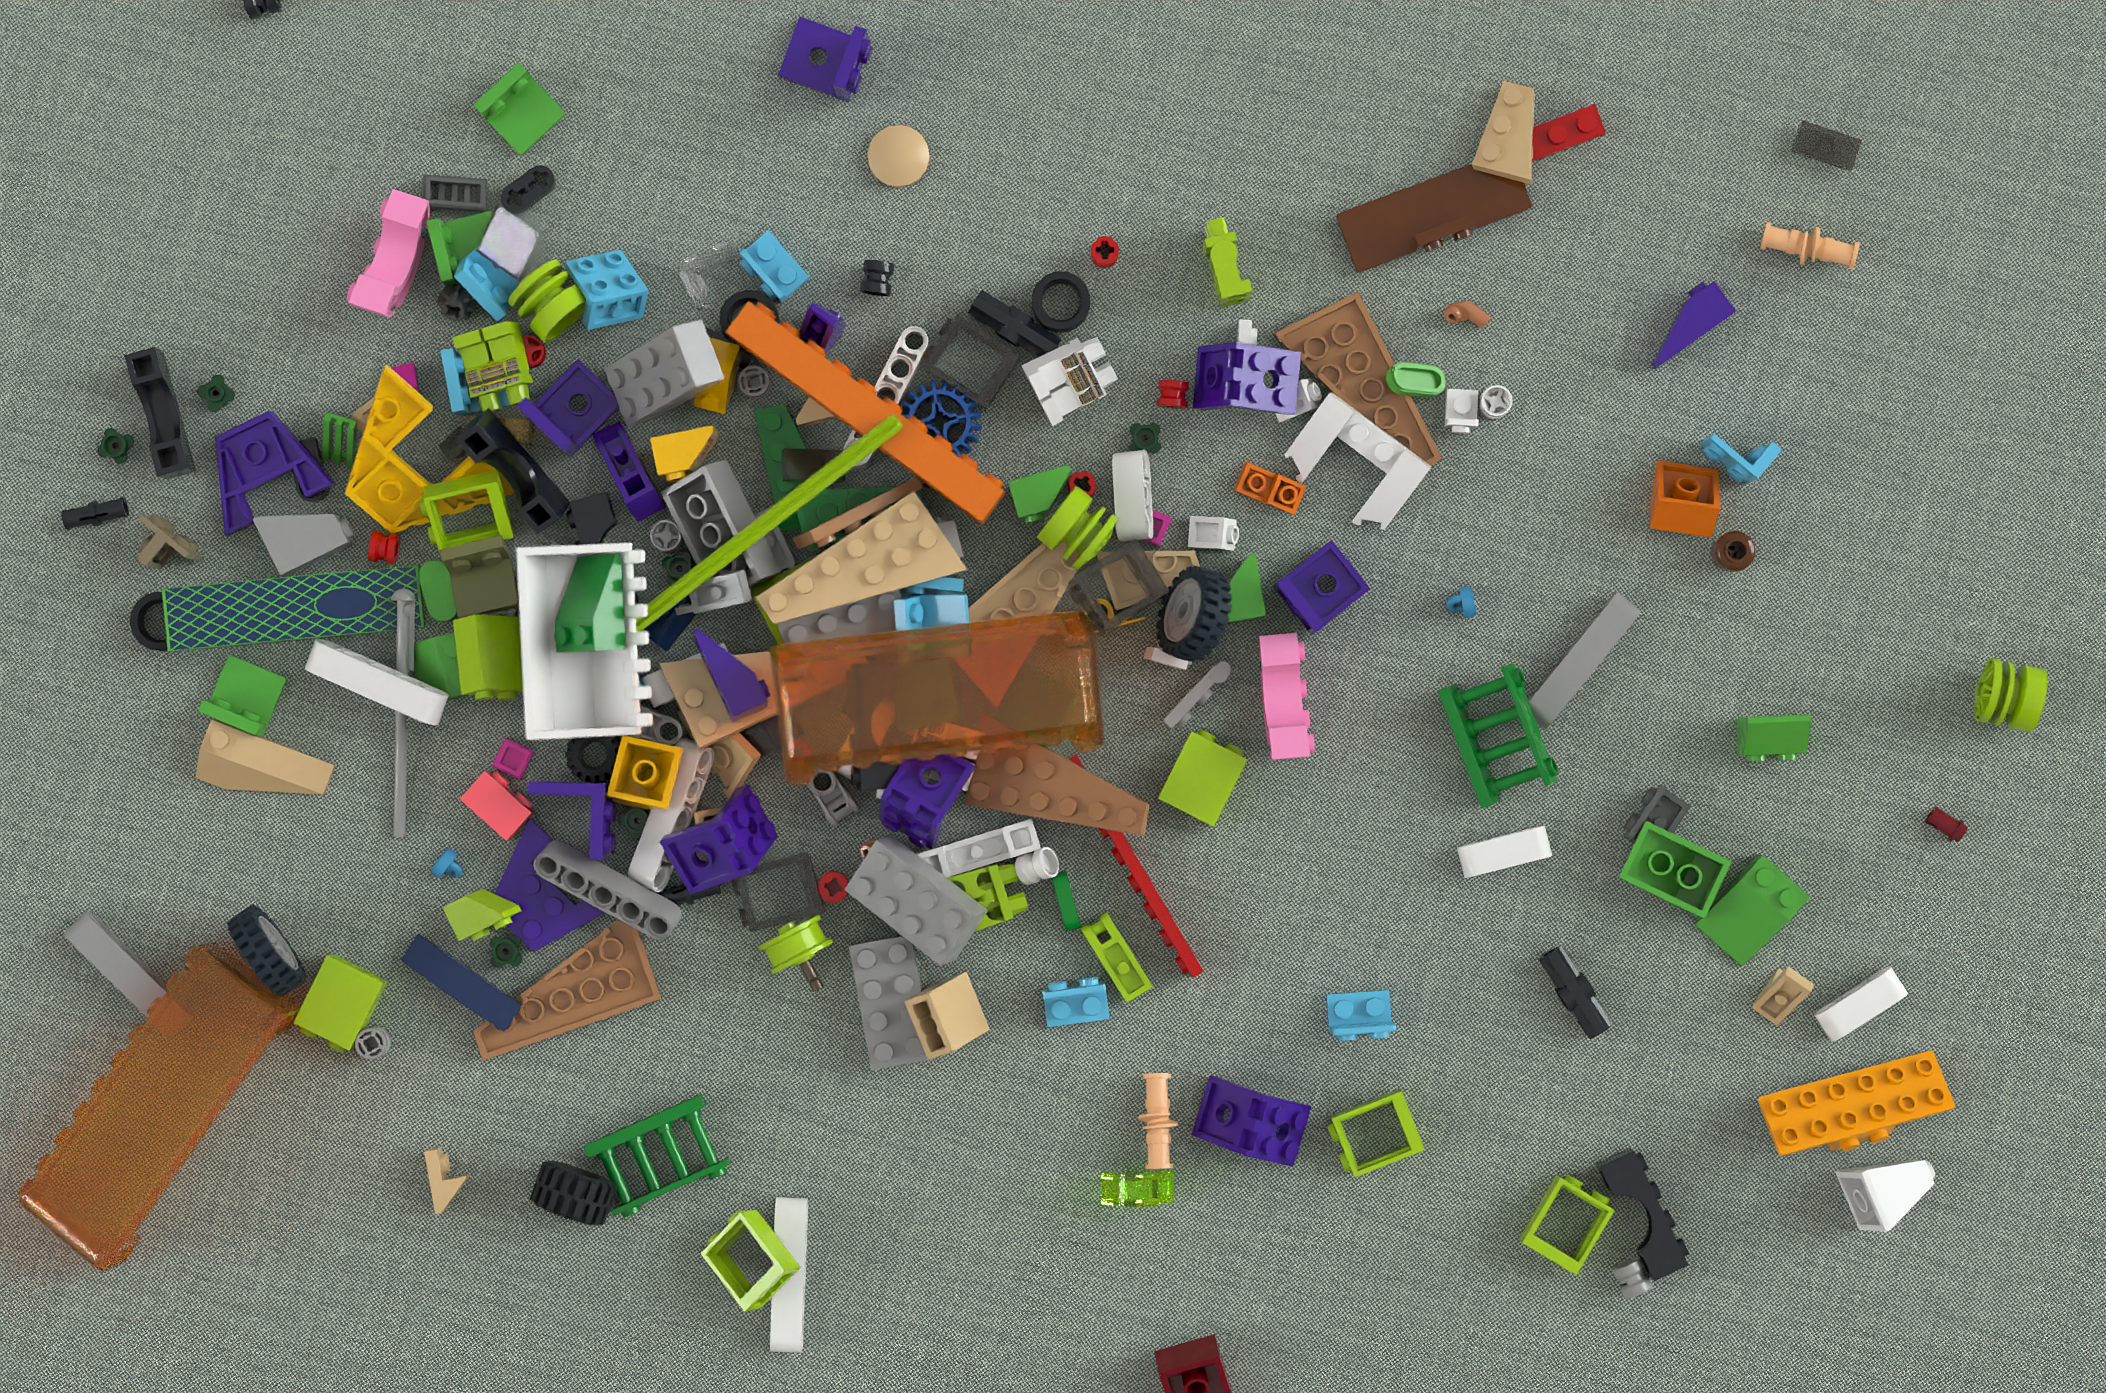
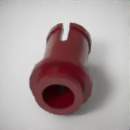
(1946, 824)

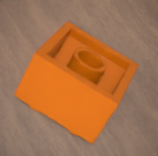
(1684, 499)

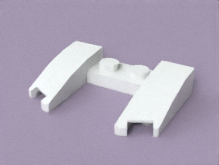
(1340, 420)

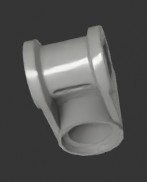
(655, 732)
(833, 798)

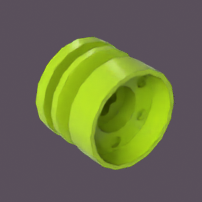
(545, 295)
(1077, 528)
(2010, 695)

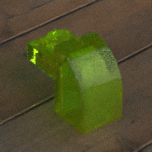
(1137, 1188)

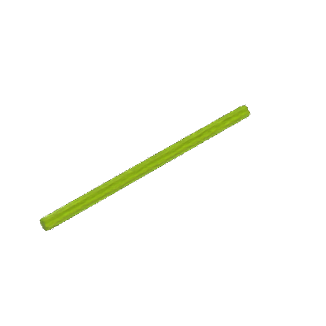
(769, 520)

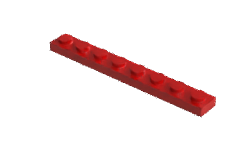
(1154, 906)

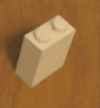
(947, 1015)

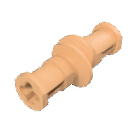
(1811, 245)
(1157, 1121)

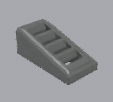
(454, 182)

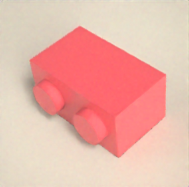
(498, 804)

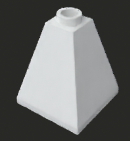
(1885, 1192)

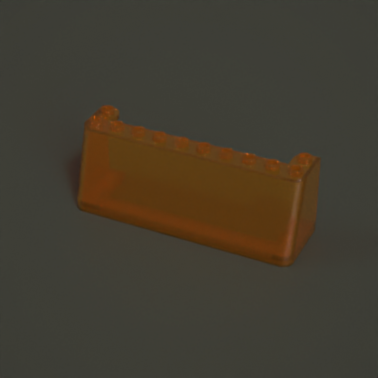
(936, 692)
(155, 1105)

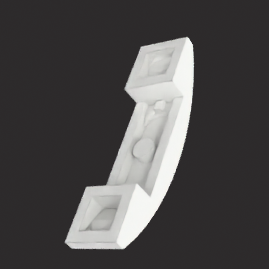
(983, 849)

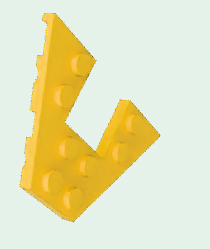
(383, 480)

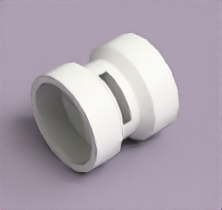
(1499, 399)
(1037, 866)

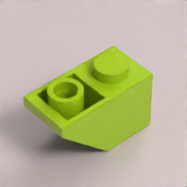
(477, 912)

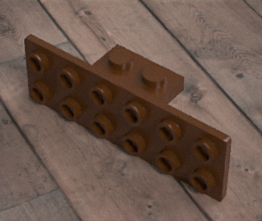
(1429, 215)

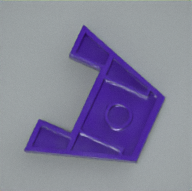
(255, 456)
(544, 907)

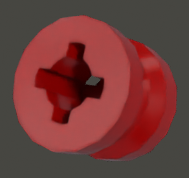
(535, 345)
(1173, 394)
(384, 547)
(836, 887)

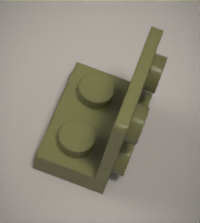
(481, 576)

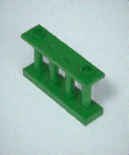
(1476, 758)
(633, 1138)

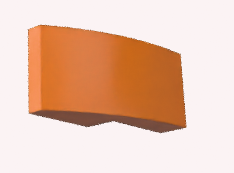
(1269, 488)

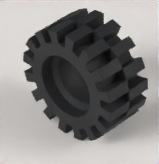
(581, 768)

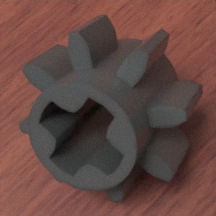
(456, 302)

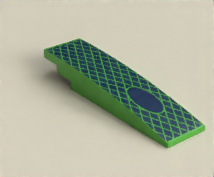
(287, 608)

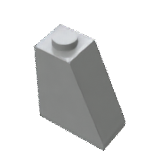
(302, 539)

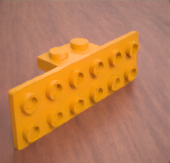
(1856, 1105)

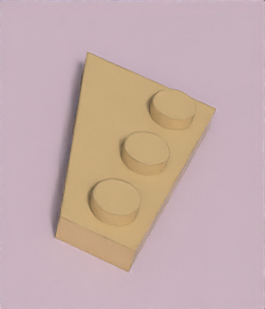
(1508, 137)
(1124, 586)
(732, 759)

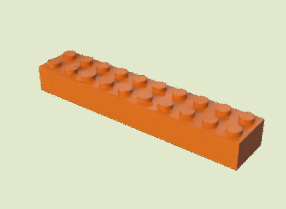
(862, 410)

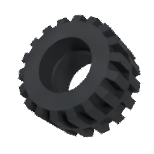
(573, 1193)

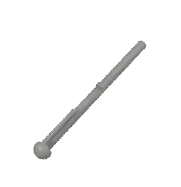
(404, 662)

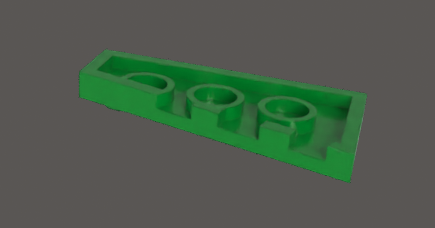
(776, 433)
(834, 503)

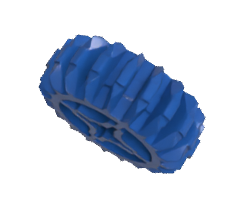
(954, 419)

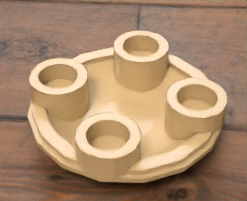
(898, 156)

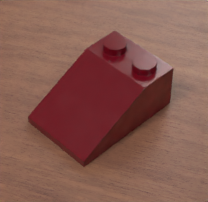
(1193, 1367)

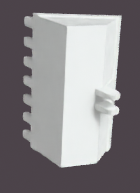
(578, 690)

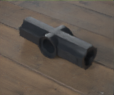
(1013, 325)
(1575, 992)

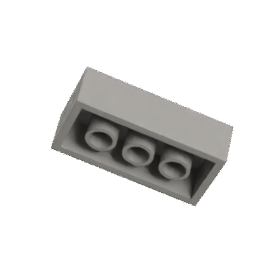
(664, 373)
(710, 513)
(916, 900)
(884, 978)

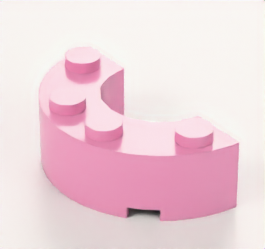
(396, 256)
(1282, 697)

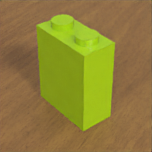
(489, 656)
(1203, 777)
(340, 1003)

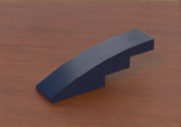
(461, 982)

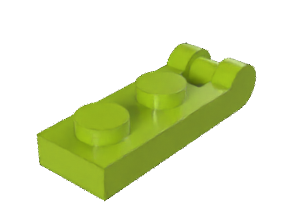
(1117, 958)

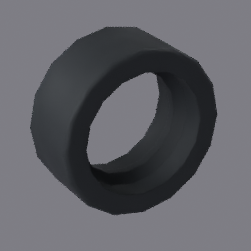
(1044, 284)
(741, 298)
(137, 622)

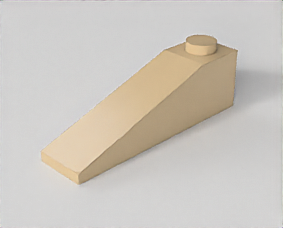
(254, 763)

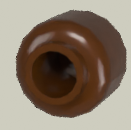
(1742, 546)

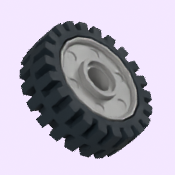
(1194, 614)
(266, 950)

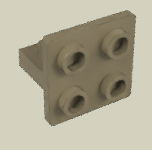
(158, 549)

